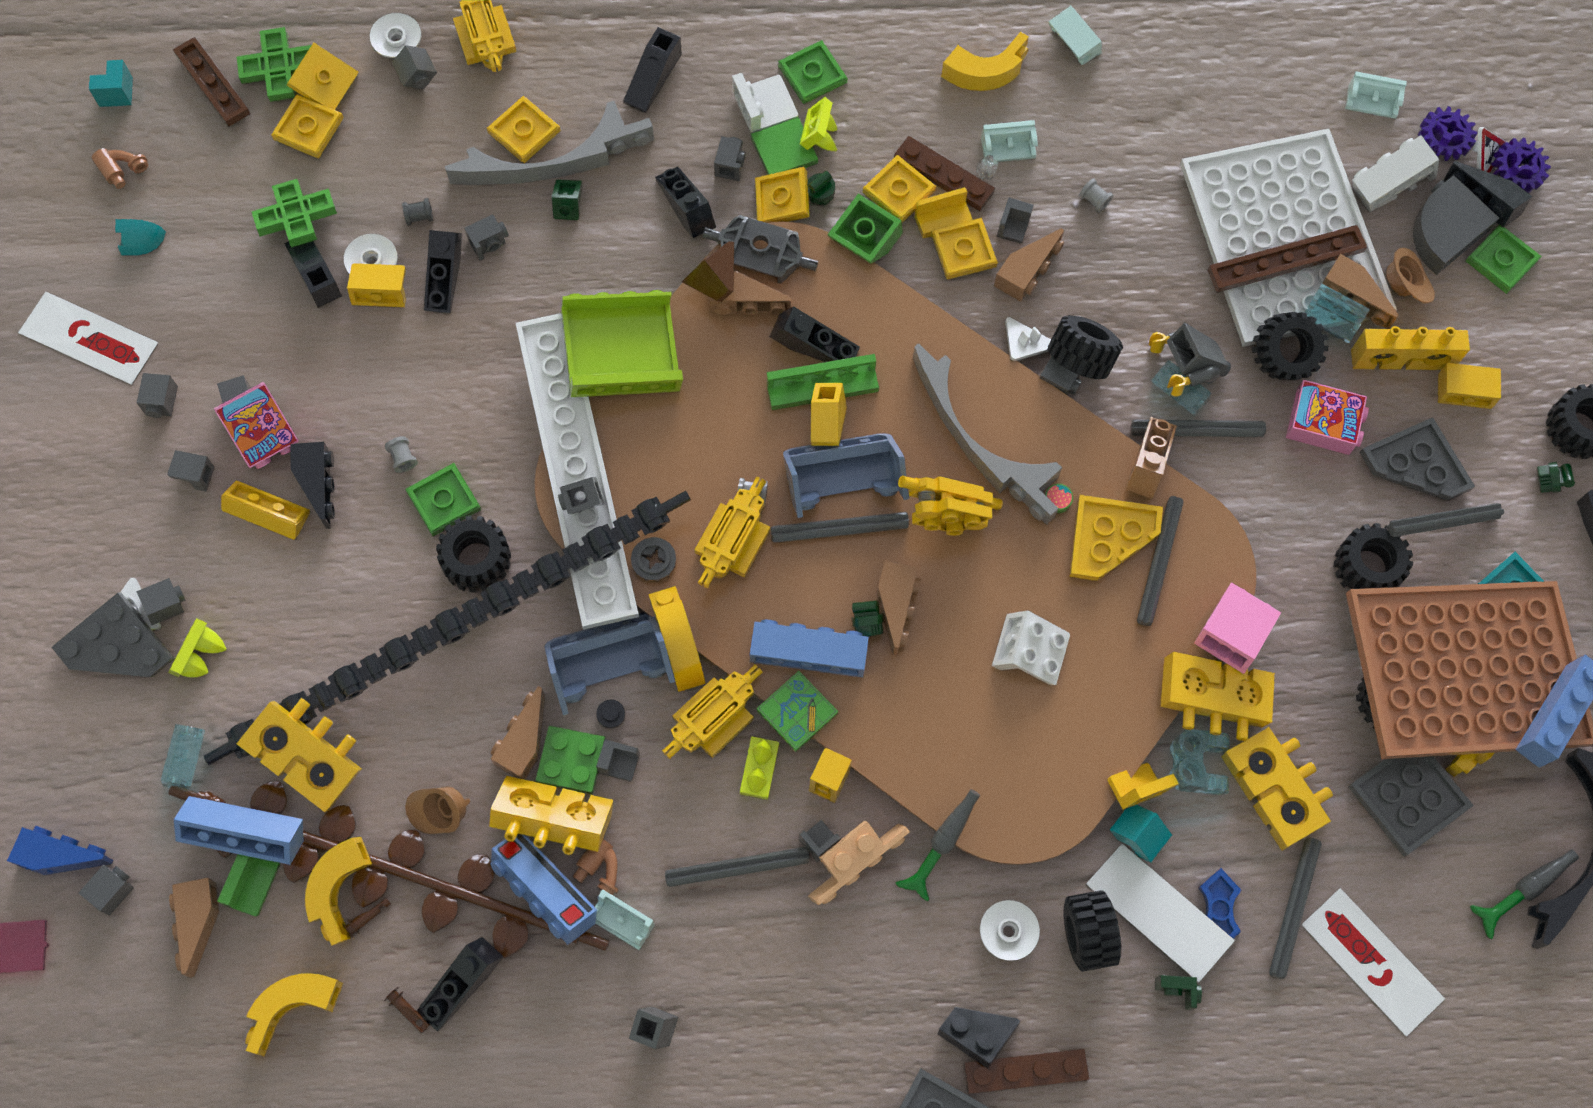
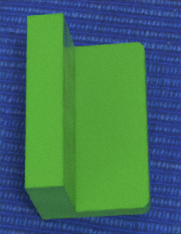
(248, 884)

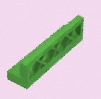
(796, 385)

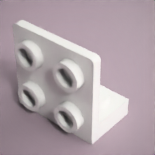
(763, 102)
(1031, 646)

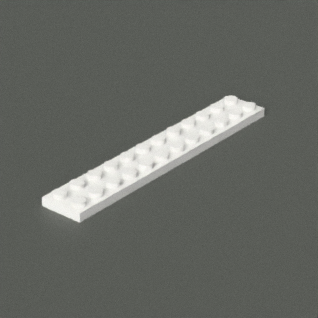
(572, 455)

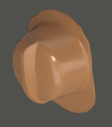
(1408, 276)
(436, 809)

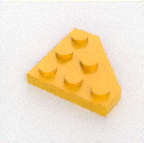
(1110, 533)

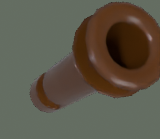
(362, 919)
(406, 1010)

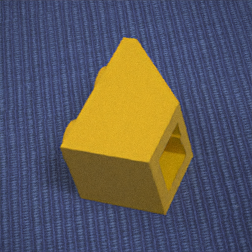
(827, 414)

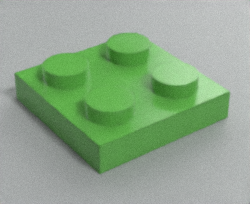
(570, 760)

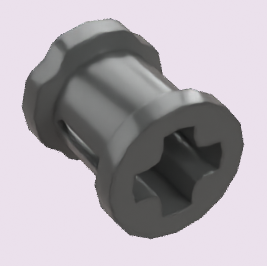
(417, 211)

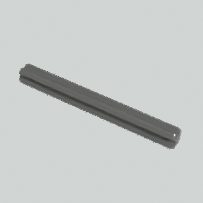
(1221, 428)
(1445, 519)
(839, 527)
(1160, 561)
(737, 866)
(1295, 908)

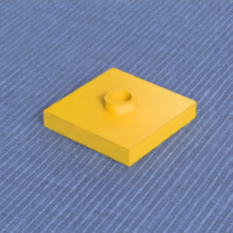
(322, 77)
(307, 126)
(523, 129)
(898, 188)
(782, 196)
(964, 248)

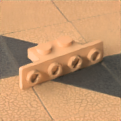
(854, 854)

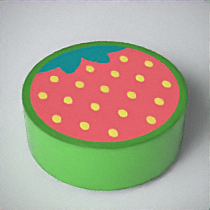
(1060, 496)

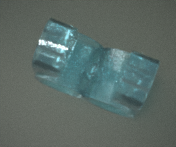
(1193, 761)

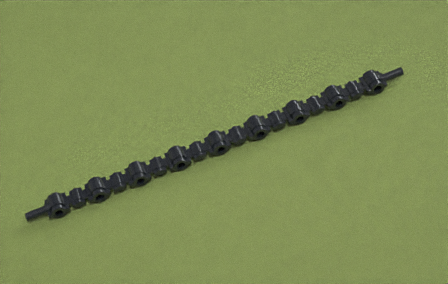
(452, 625)

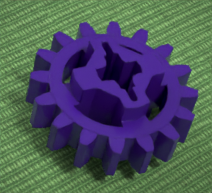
(1448, 133)
(1516, 153)

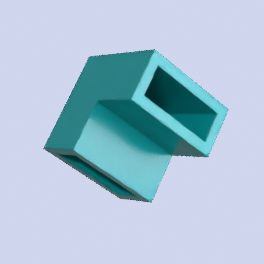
(114, 86)
(1141, 831)

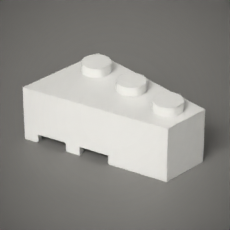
(1395, 173)

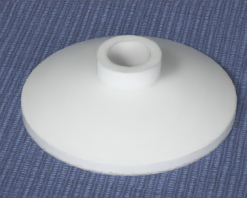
(394, 27)
(370, 248)
(1020, 919)

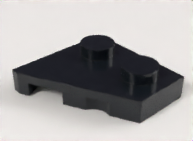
(978, 1033)

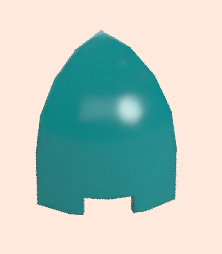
(138, 236)

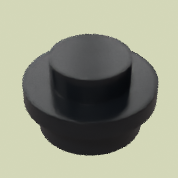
(610, 713)

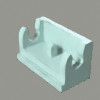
(1076, 35)
(1375, 94)
(1010, 140)
(622, 920)

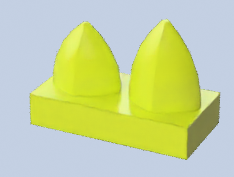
(816, 123)
(201, 639)
(759, 768)

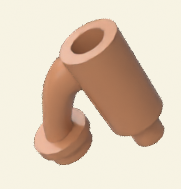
(107, 164)
(591, 861)

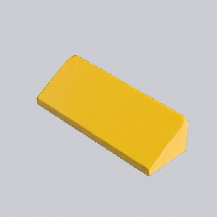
(264, 509)

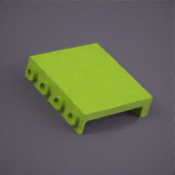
(620, 344)

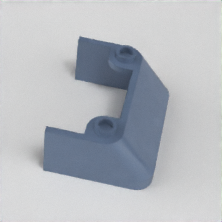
(852, 466)
(605, 654)

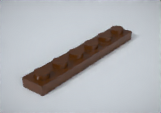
(1286, 258)

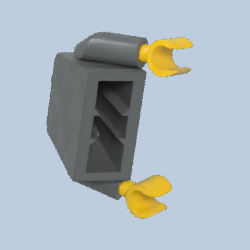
(1195, 355)

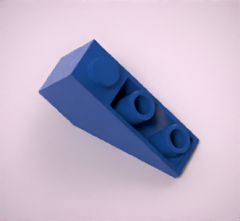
(49, 855)

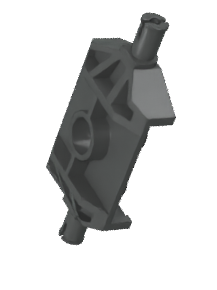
(777, 259)

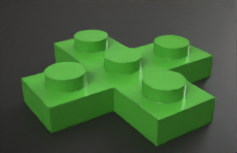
(274, 64)
(294, 212)

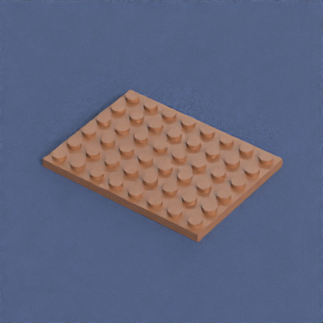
(1461, 664)

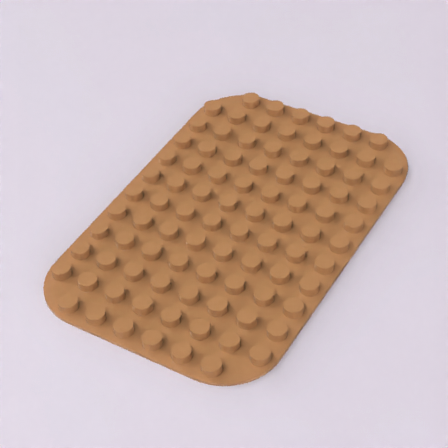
(938, 710)

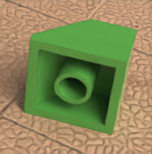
(867, 229)

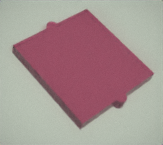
(23, 946)

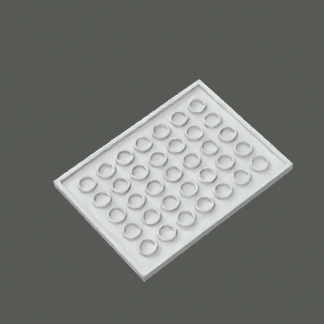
(1269, 198)

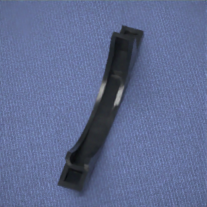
(1555, 913)

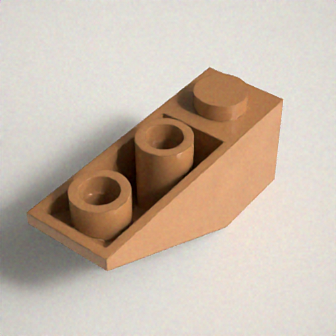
(1023, 266)
(1357, 284)
(751, 298)
(1151, 458)
(894, 596)
(521, 745)
(195, 916)

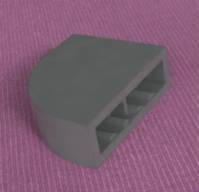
(1450, 224)

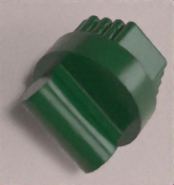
(821, 188)
(1554, 477)
(867, 618)

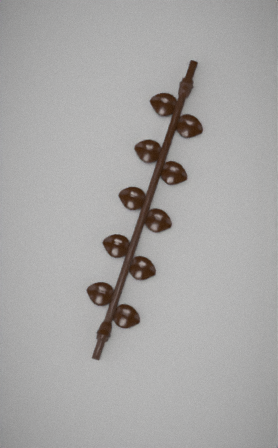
(404, 852)

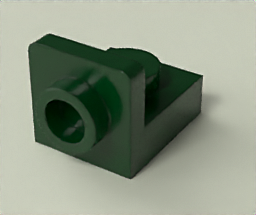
(566, 199)
(1175, 985)

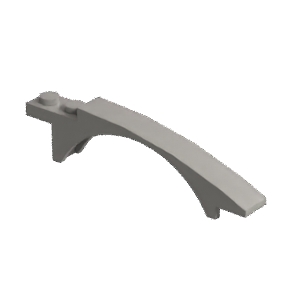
(607, 139)
(1024, 480)

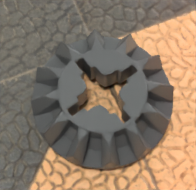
(648, 548)

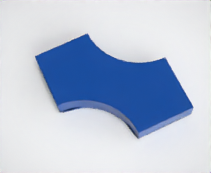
(1219, 898)

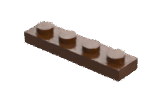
(211, 81)
(945, 172)
(1027, 1071)

